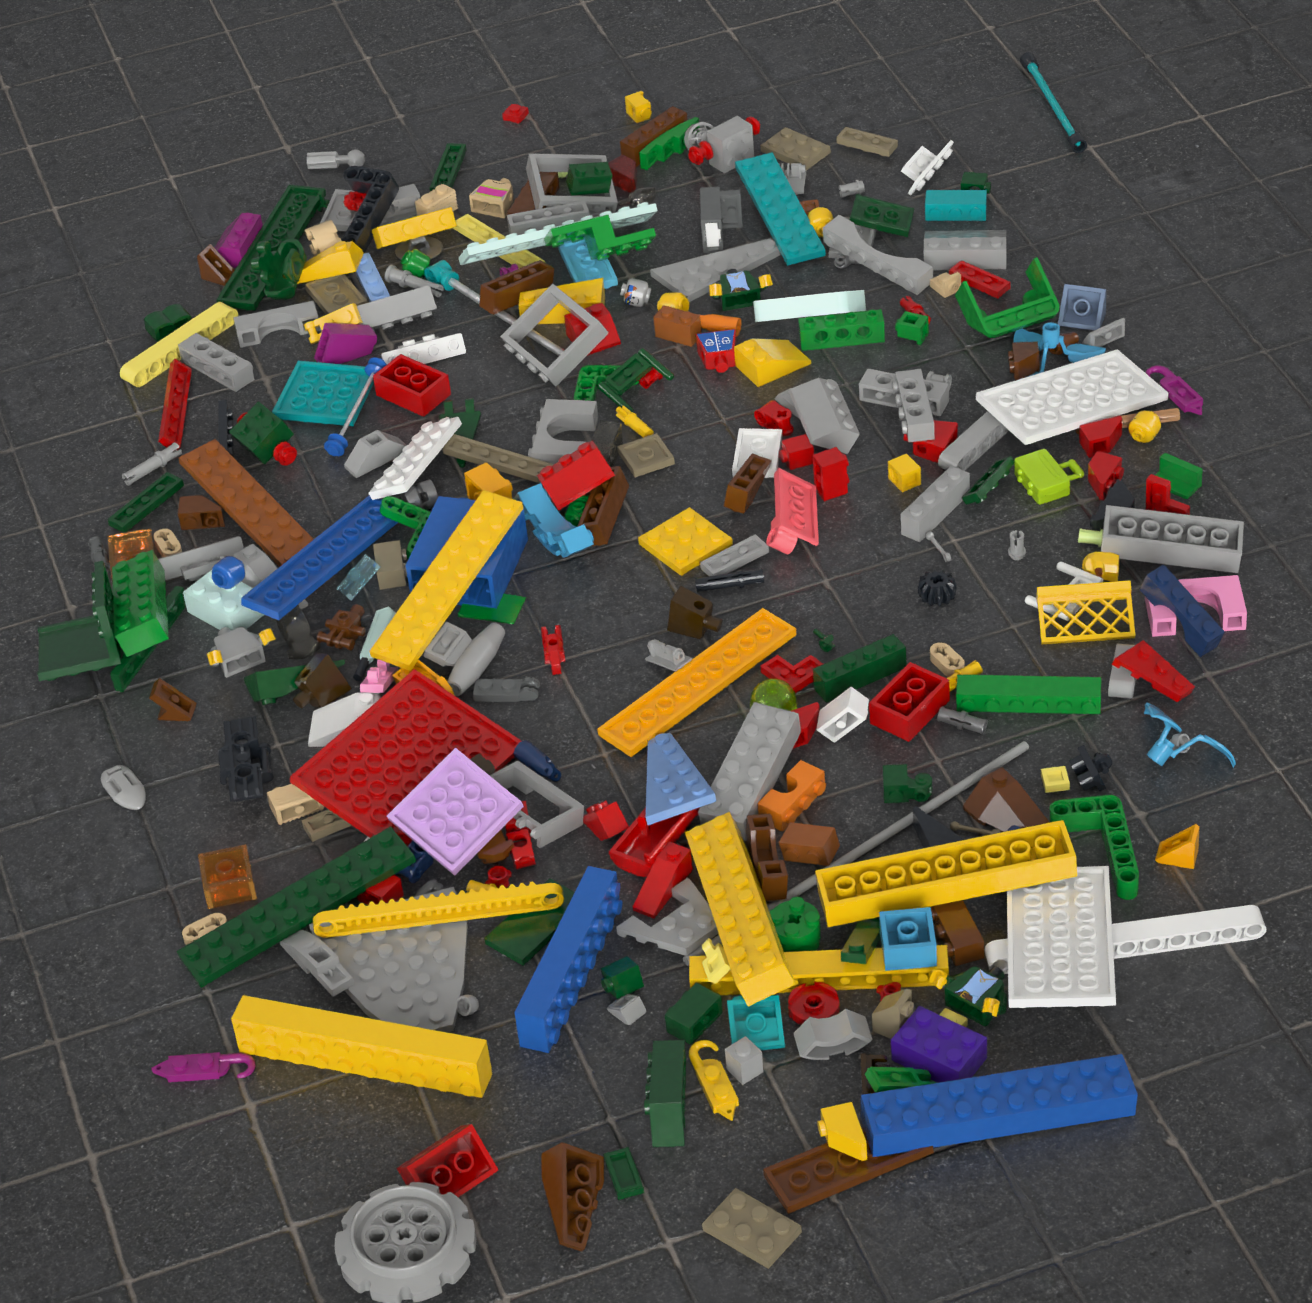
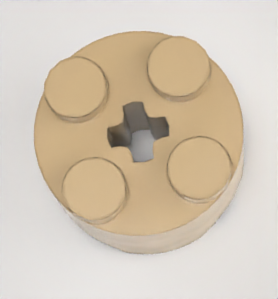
(322, 236)

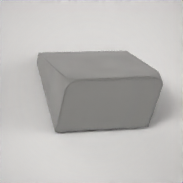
(627, 1008)

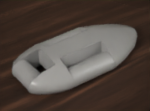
(124, 787)

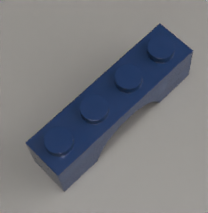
(1199, 627)

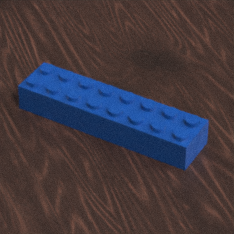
(568, 960)

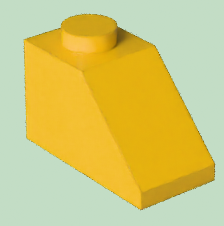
(843, 1130)

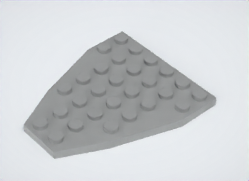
(407, 972)

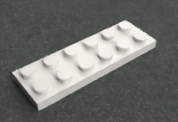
(415, 458)

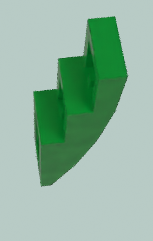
(666, 144)

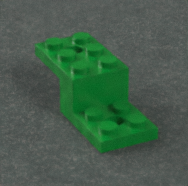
(599, 237)

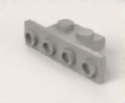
(200, 560)

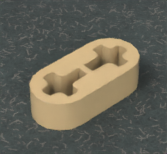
(171, 542)
(943, 656)
(202, 927)

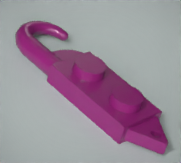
(1178, 390)
(202, 1066)

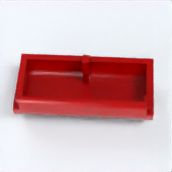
(642, 843)

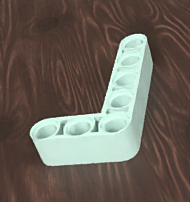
(809, 305)

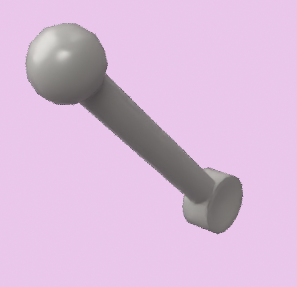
(930, 536)

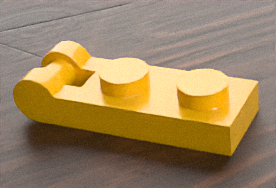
(345, 315)

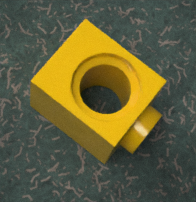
(904, 472)

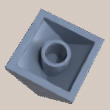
(1082, 307)

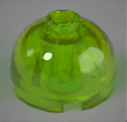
(775, 694)

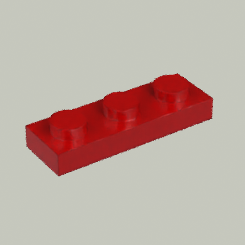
(981, 279)

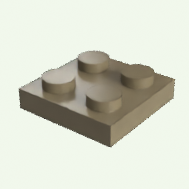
(645, 455)

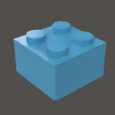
(908, 939)

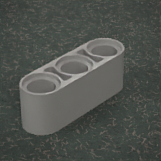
(1121, 682)

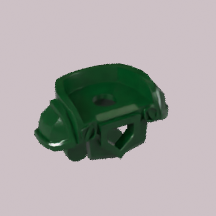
(285, 262)

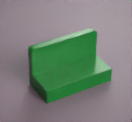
(1184, 476)

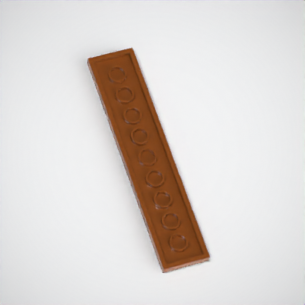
(246, 501)

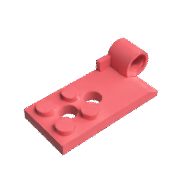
(794, 512)

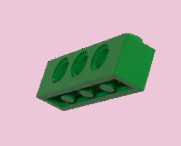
(841, 330)

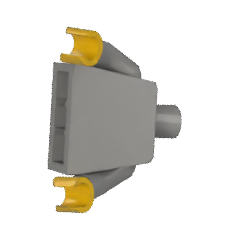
(238, 649)

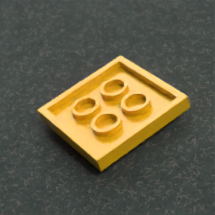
(685, 541)

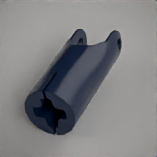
(536, 760)

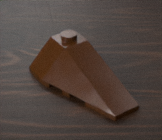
(1002, 803)
(571, 1187)

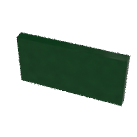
(527, 933)

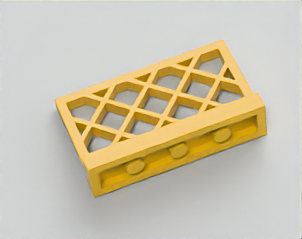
(1085, 593)

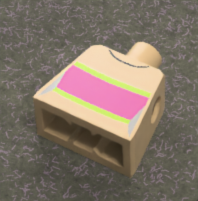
(492, 198)

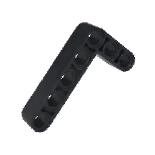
(380, 193)

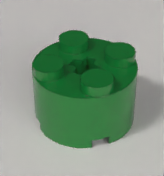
(797, 925)

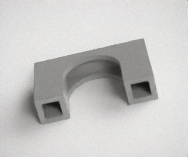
(560, 417)

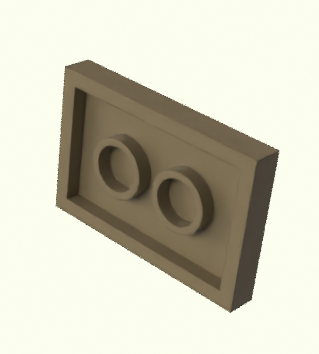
(795, 148)
(334, 293)
(752, 1228)

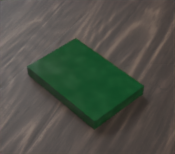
(881, 215)

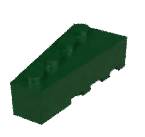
(666, 1092)

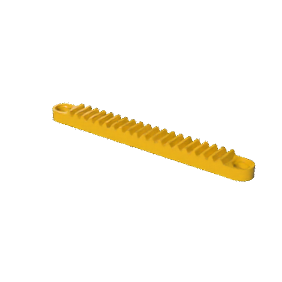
(438, 909)

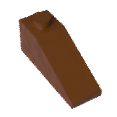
(746, 483)

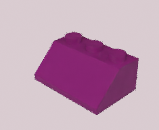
(239, 237)

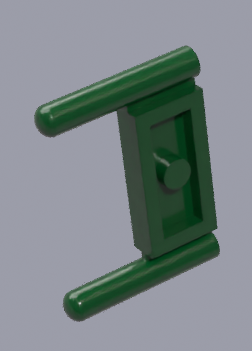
(629, 374)

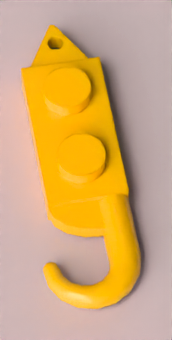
(714, 1081)

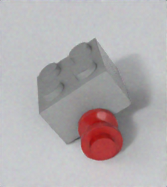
(727, 144)

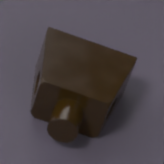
(691, 614)
(320, 682)

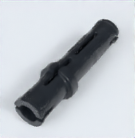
(739, 578)

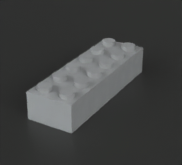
(1173, 538)
(752, 763)

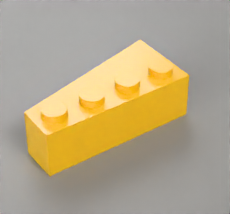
(583, 293)

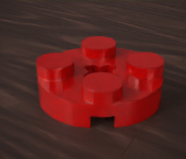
(819, 992)

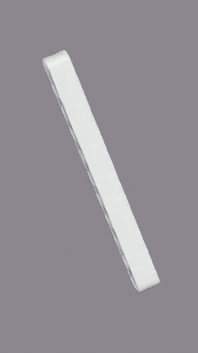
(1167, 933)

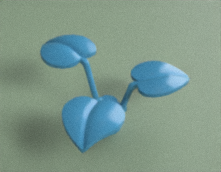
(1050, 338)
(1164, 748)

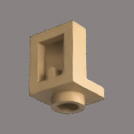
(946, 284)

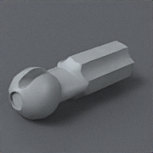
(332, 159)

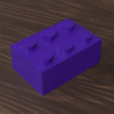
(938, 1046)

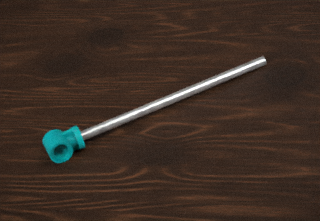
(442, 274)

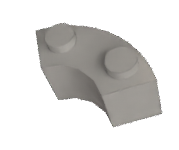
(832, 1035)

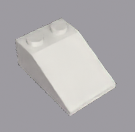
(335, 717)

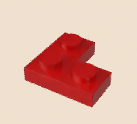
(1159, 497)
(797, 675)

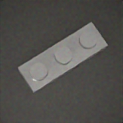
(735, 556)

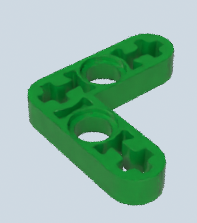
(591, 377)
(393, 513)

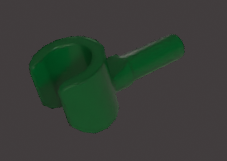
(323, 202)
(826, 641)

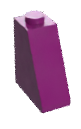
(344, 342)

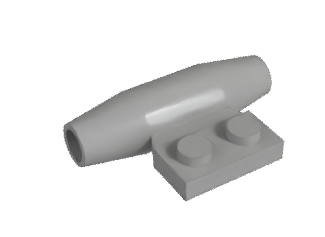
(468, 656)

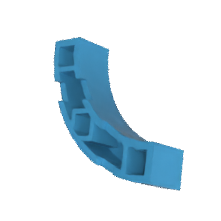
(550, 527)

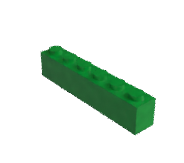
(1028, 694)

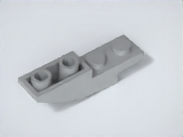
(318, 959)

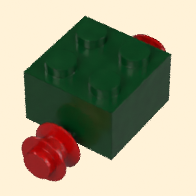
(264, 435)

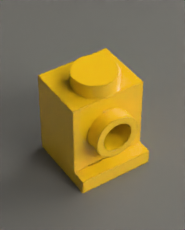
(638, 107)

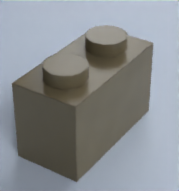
(390, 559)

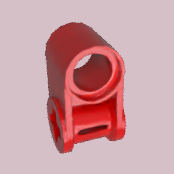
(775, 417)

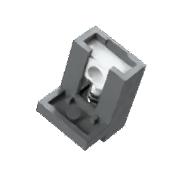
(718, 212)

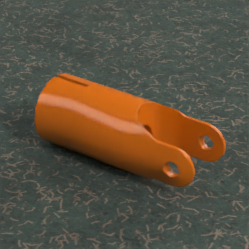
(719, 323)

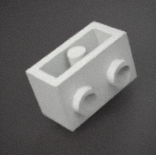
(842, 714)

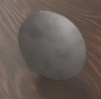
(428, 245)

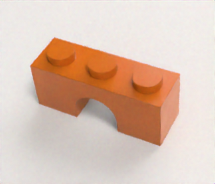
(803, 786)

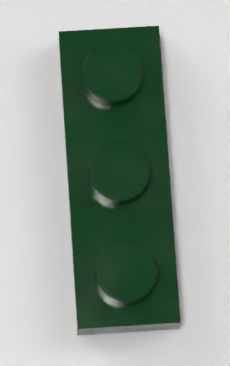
(988, 480)

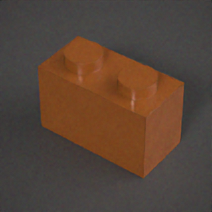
(677, 325)
(809, 844)

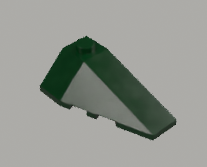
(275, 683)

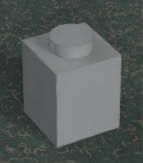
(744, 1060)

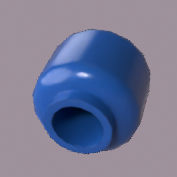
(228, 572)

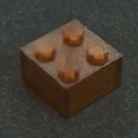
(227, 876)

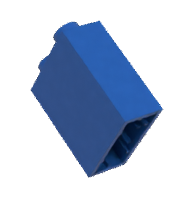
(496, 573)

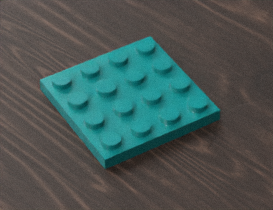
(322, 393)

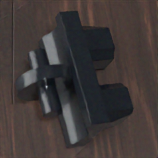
(1098, 764)

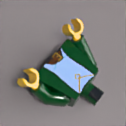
(739, 289)
(974, 992)

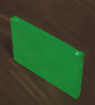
(505, 613)

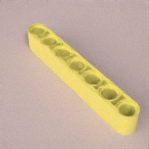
(160, 355)

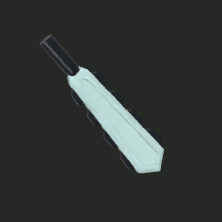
(378, 624)

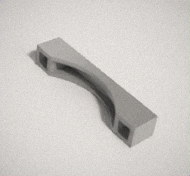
(907, 272)

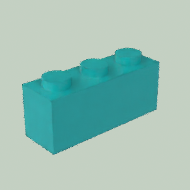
(955, 205)

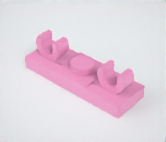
(378, 678)

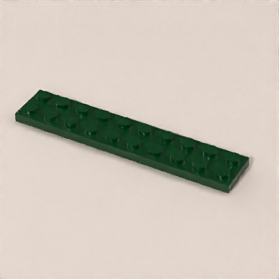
(285, 222)
(295, 906)

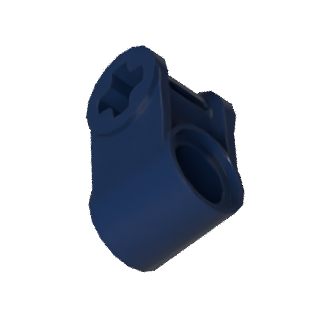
(422, 863)

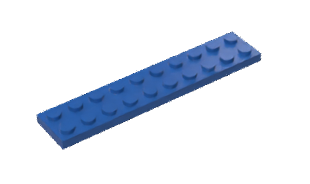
(319, 560)

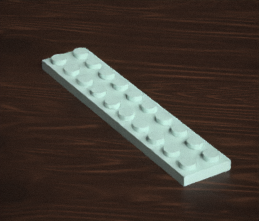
(533, 238)

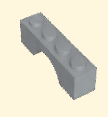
(255, 326)

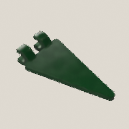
(469, 420)

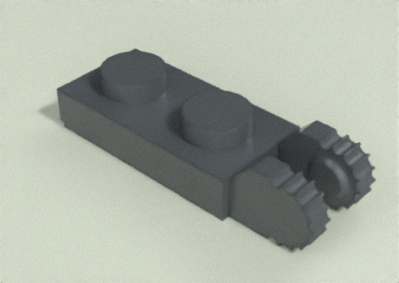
(506, 690)

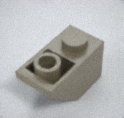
(892, 1013)

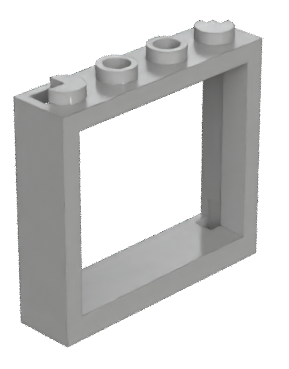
(560, 163)
(573, 354)

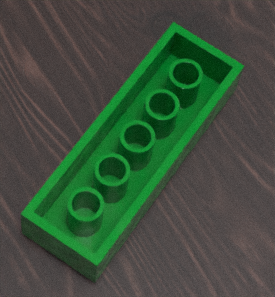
(139, 603)

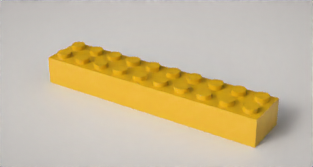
(946, 873)
(739, 909)
(362, 1046)

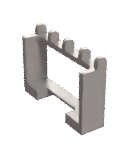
(526, 781)

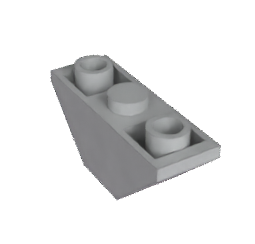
(373, 452)

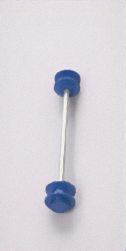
(336, 442)

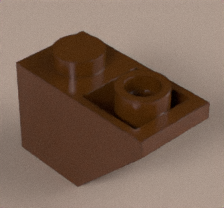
(1023, 359)
(199, 513)

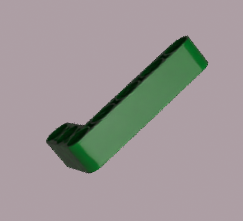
(1106, 814)

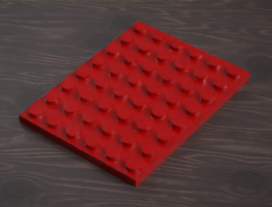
(394, 749)

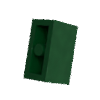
(589, 178)
(693, 1013)

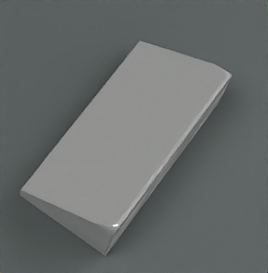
(1106, 334)

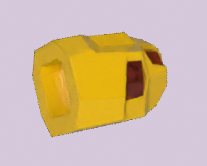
(1102, 565)

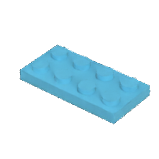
(582, 267)

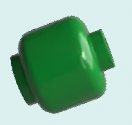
(415, 262)

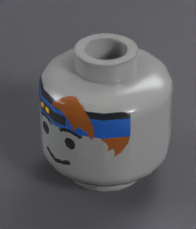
(635, 292)

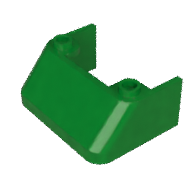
(1037, 306)

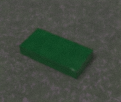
(623, 1173)

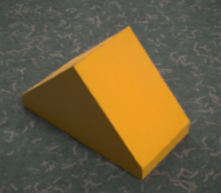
(1180, 848)

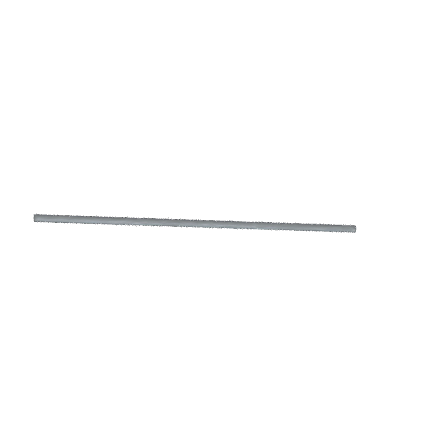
(892, 830)

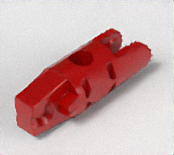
(553, 648)

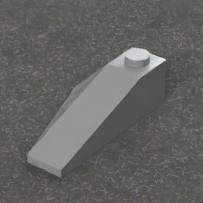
(258, 567)

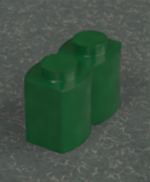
(162, 323)

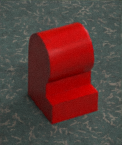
(522, 853)

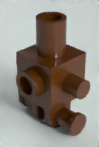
(344, 628)

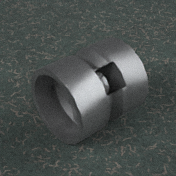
(428, 493)

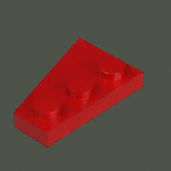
(1149, 665)

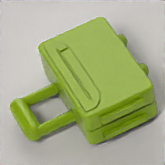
(1044, 476)

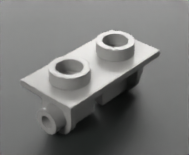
(666, 656)

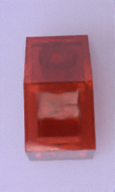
(624, 173)

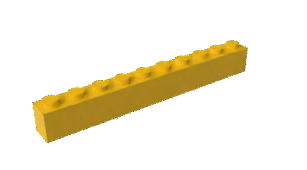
(827, 968)

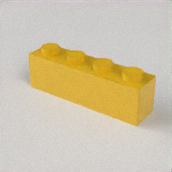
(414, 227)

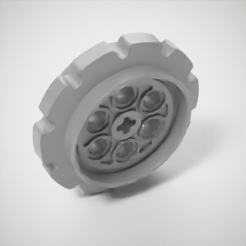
(405, 1242)

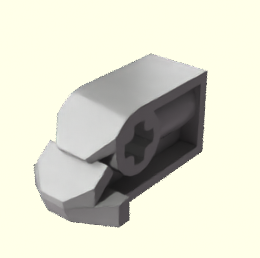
(403, 205)

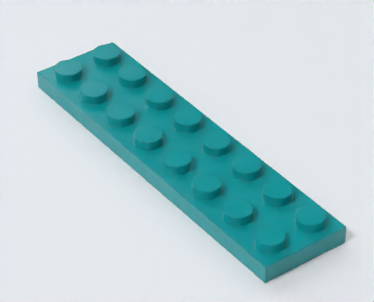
(780, 209)

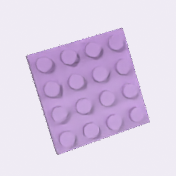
(455, 811)

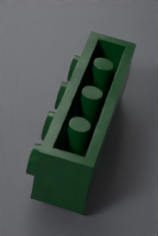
(860, 667)

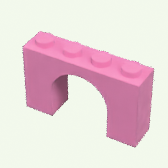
(1220, 592)

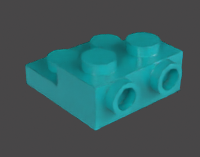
(757, 1022)

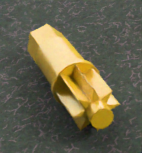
(630, 419)

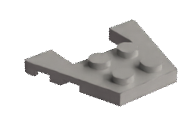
(680, 930)

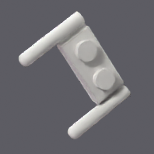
(1081, 577)

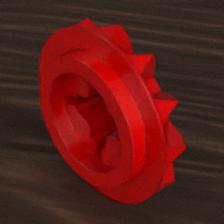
(354, 200)

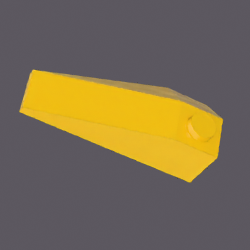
(334, 261)

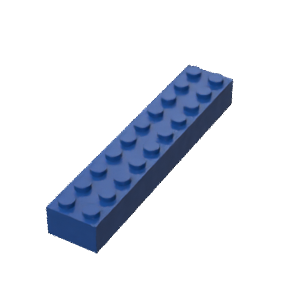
(998, 1105)

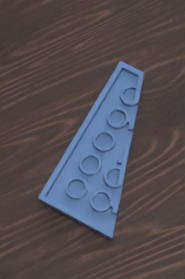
(672, 781)

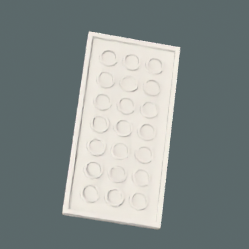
(1071, 396)
(1061, 942)

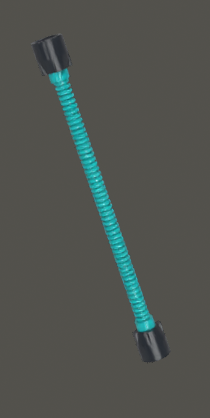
(1075, 140)

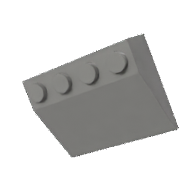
(977, 247)

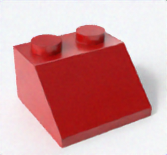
(575, 327)

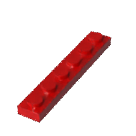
(175, 404)

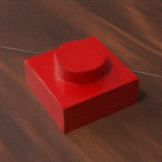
(515, 113)

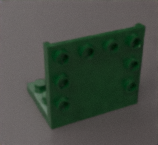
(81, 642)

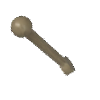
(955, 826)

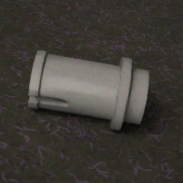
(852, 188)
(1016, 549)

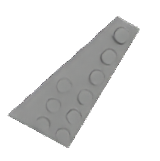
(696, 274)

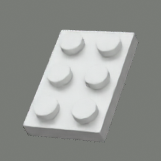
(759, 442)

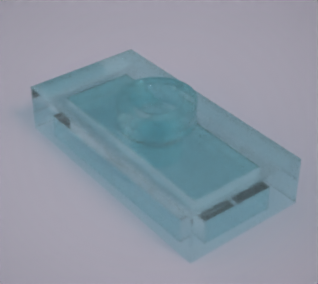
(358, 577)

